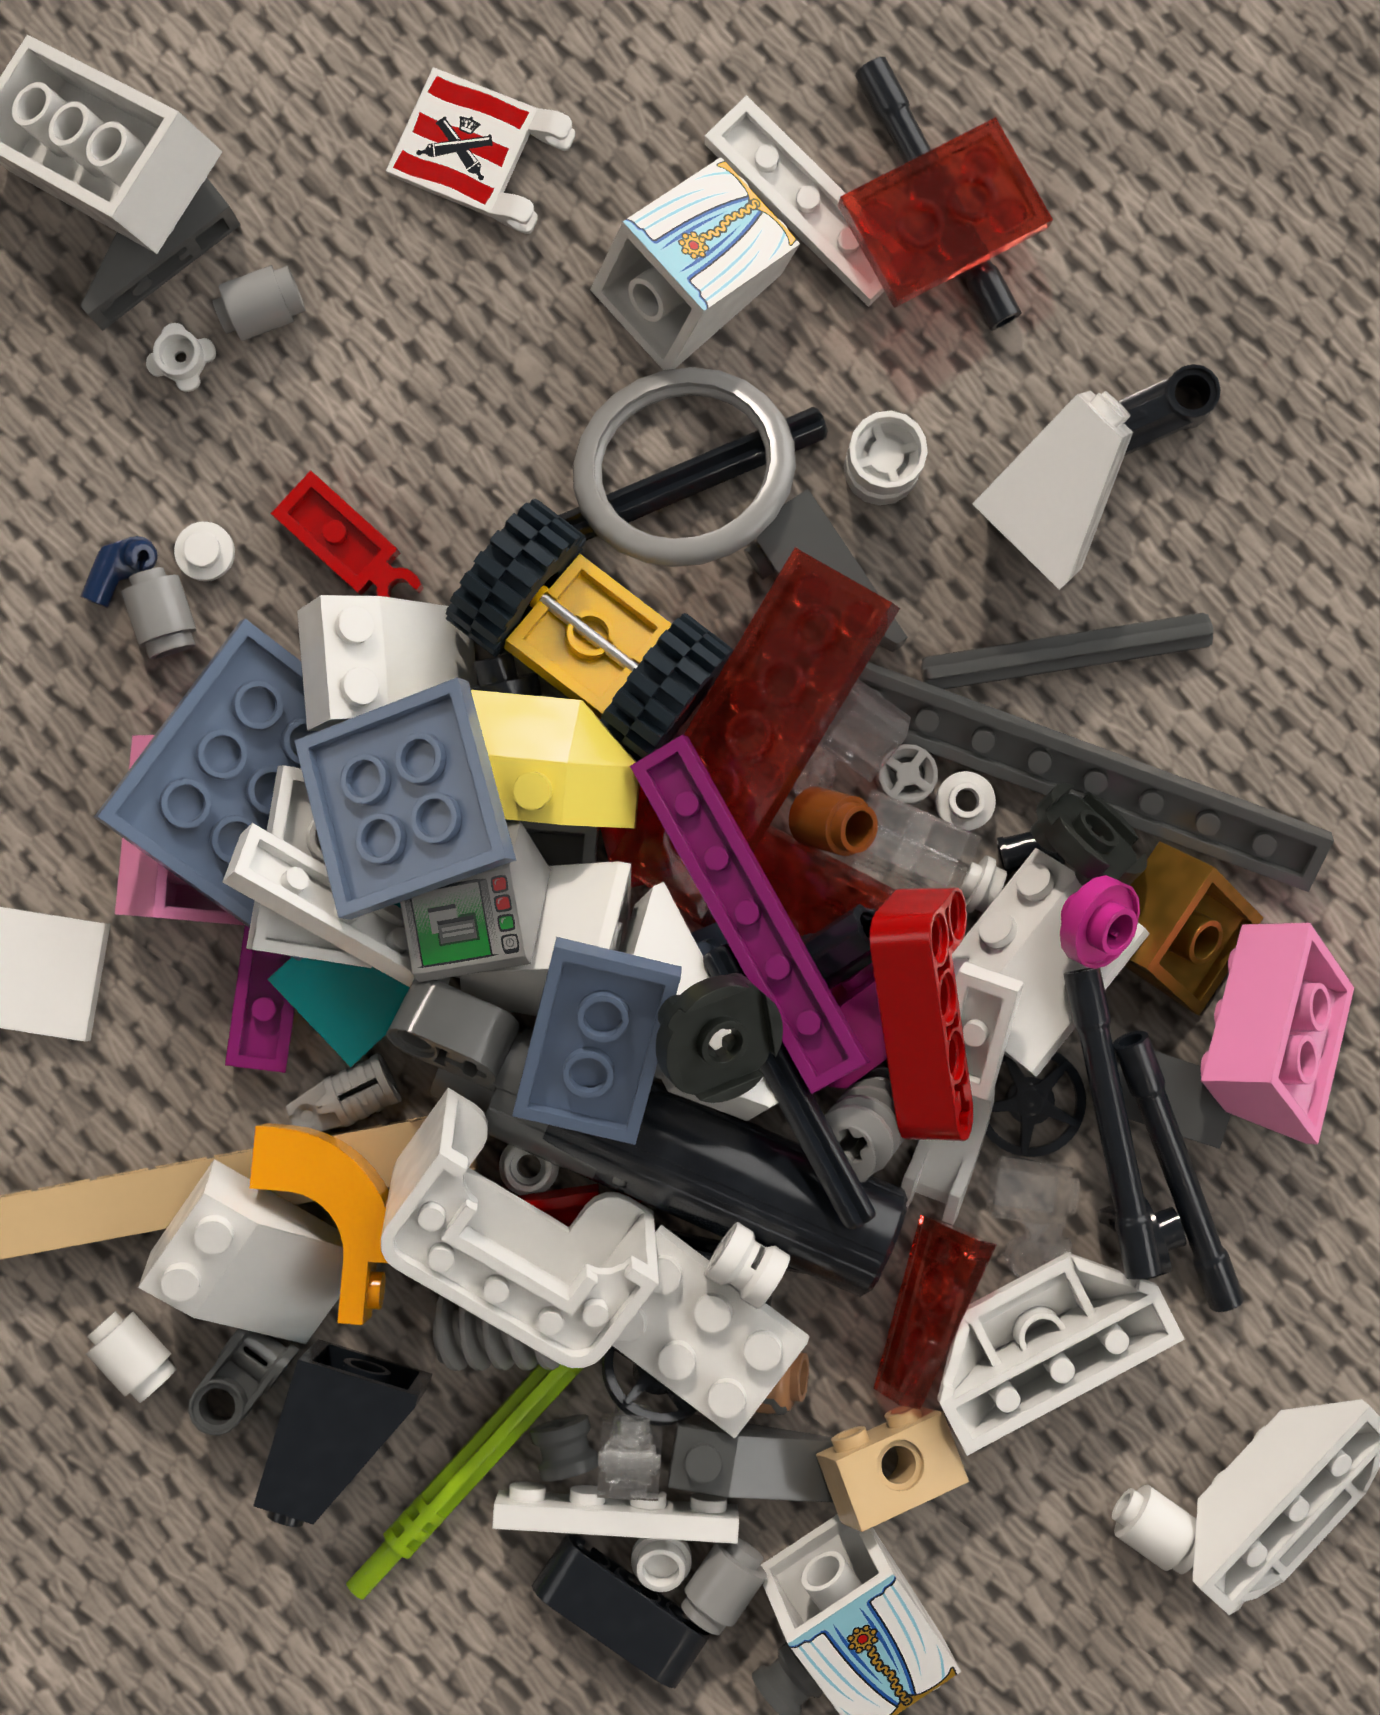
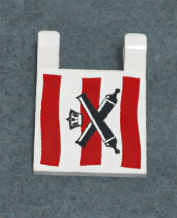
(468, 142)

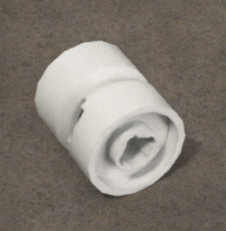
(885, 457)

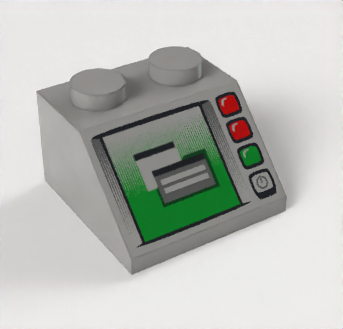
(481, 919)

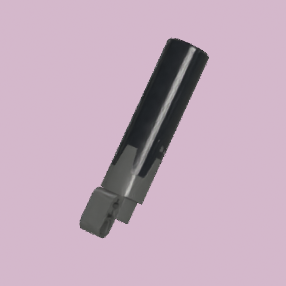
(685, 1155)

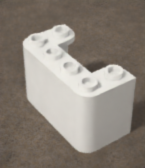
(506, 1259)

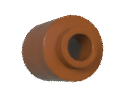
(832, 821)

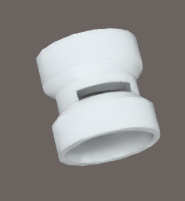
(747, 1265)

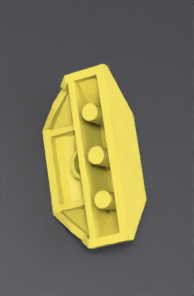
(556, 762)

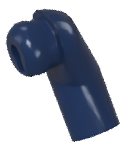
(116, 563)

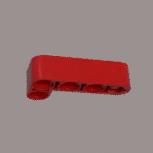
(921, 1011)

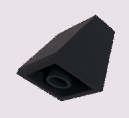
(330, 1427)

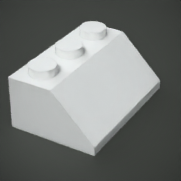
(1022, 941)

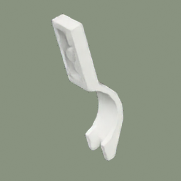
(987, 1012)

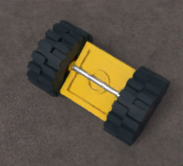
(585, 630)

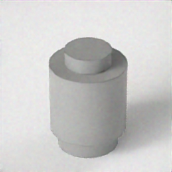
(258, 302)
(159, 613)
(723, 1586)

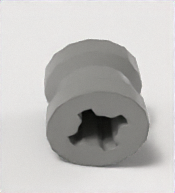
(912, 767)

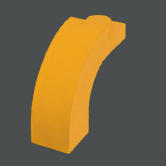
(346, 1187)

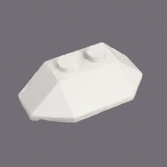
(662, 935)
(1047, 1344)
(1282, 1498)

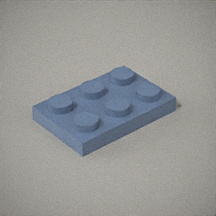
(595, 1041)

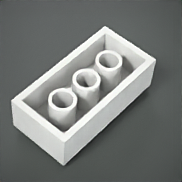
(99, 144)

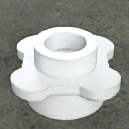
(171, 343)

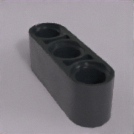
(618, 1612)

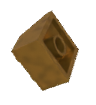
(1191, 925)

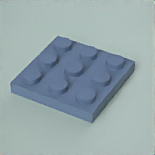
(404, 799)

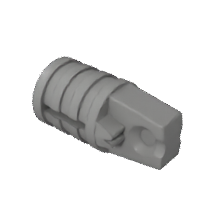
(326, 1103)

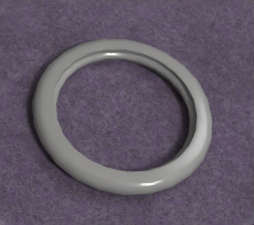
(709, 546)

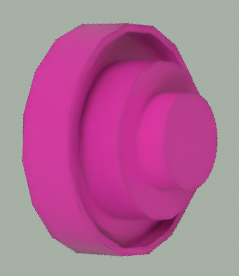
(1099, 921)

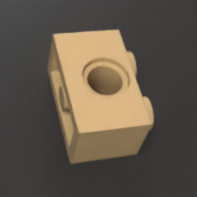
(924, 1470)

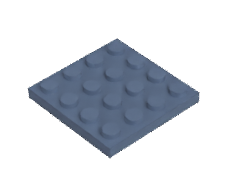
(215, 765)

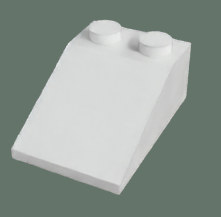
(375, 652)
(246, 1259)

